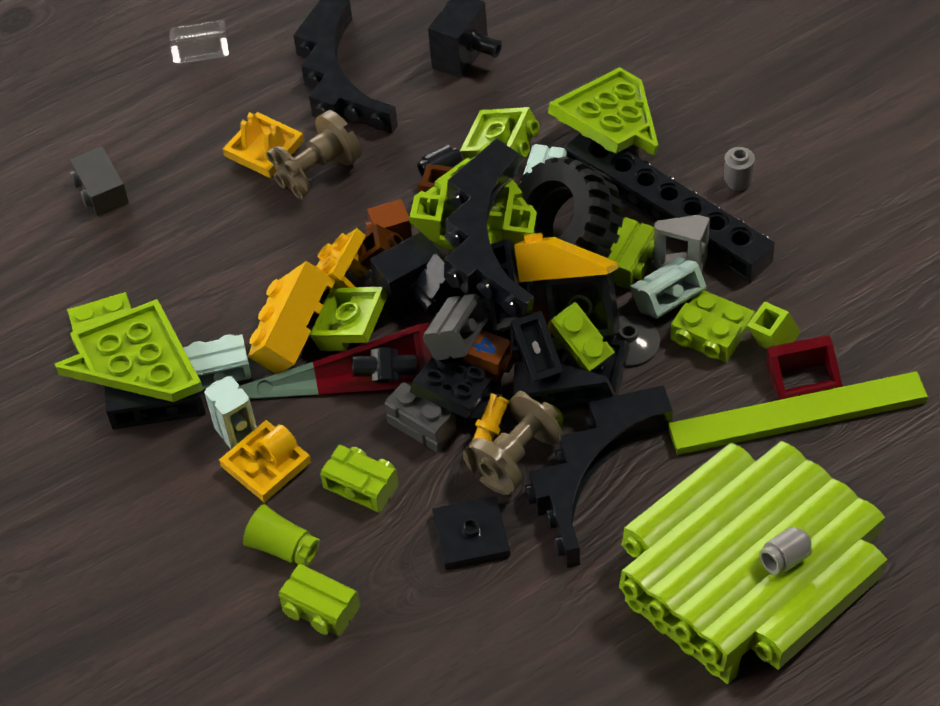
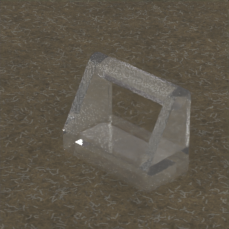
(199, 42)

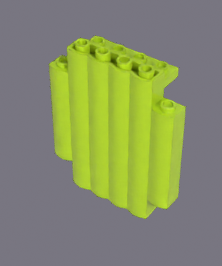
(703, 569)

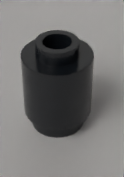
(442, 156)

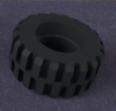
(595, 202)

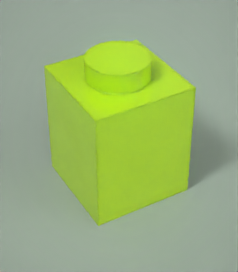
(773, 326)

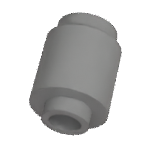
(739, 168)
(785, 550)

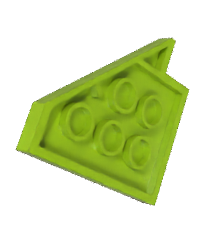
(610, 112)
(133, 354)

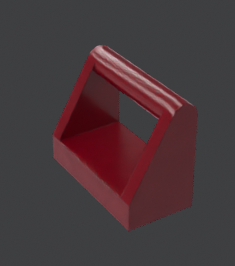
(800, 356)

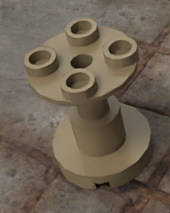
(329, 144)
(499, 458)

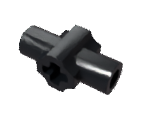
(384, 365)

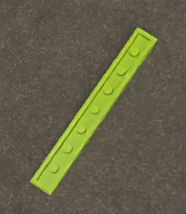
(797, 413)

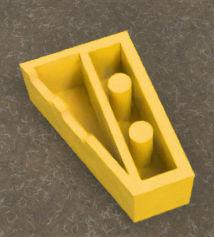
(286, 316)

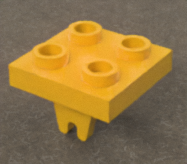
(258, 137)
(342, 256)

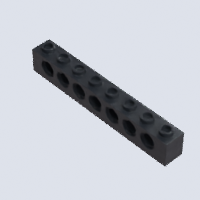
(662, 198)

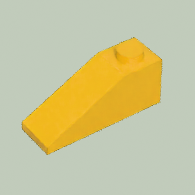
(556, 259)

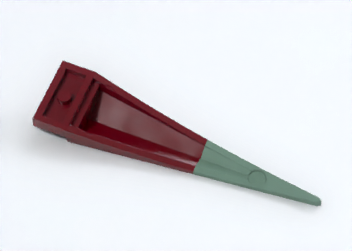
(335, 374)

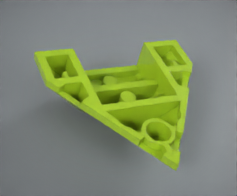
(507, 219)

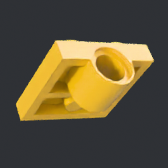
(265, 460)

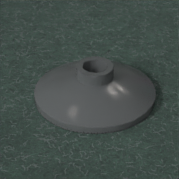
(643, 340)

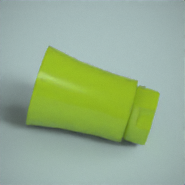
(280, 537)

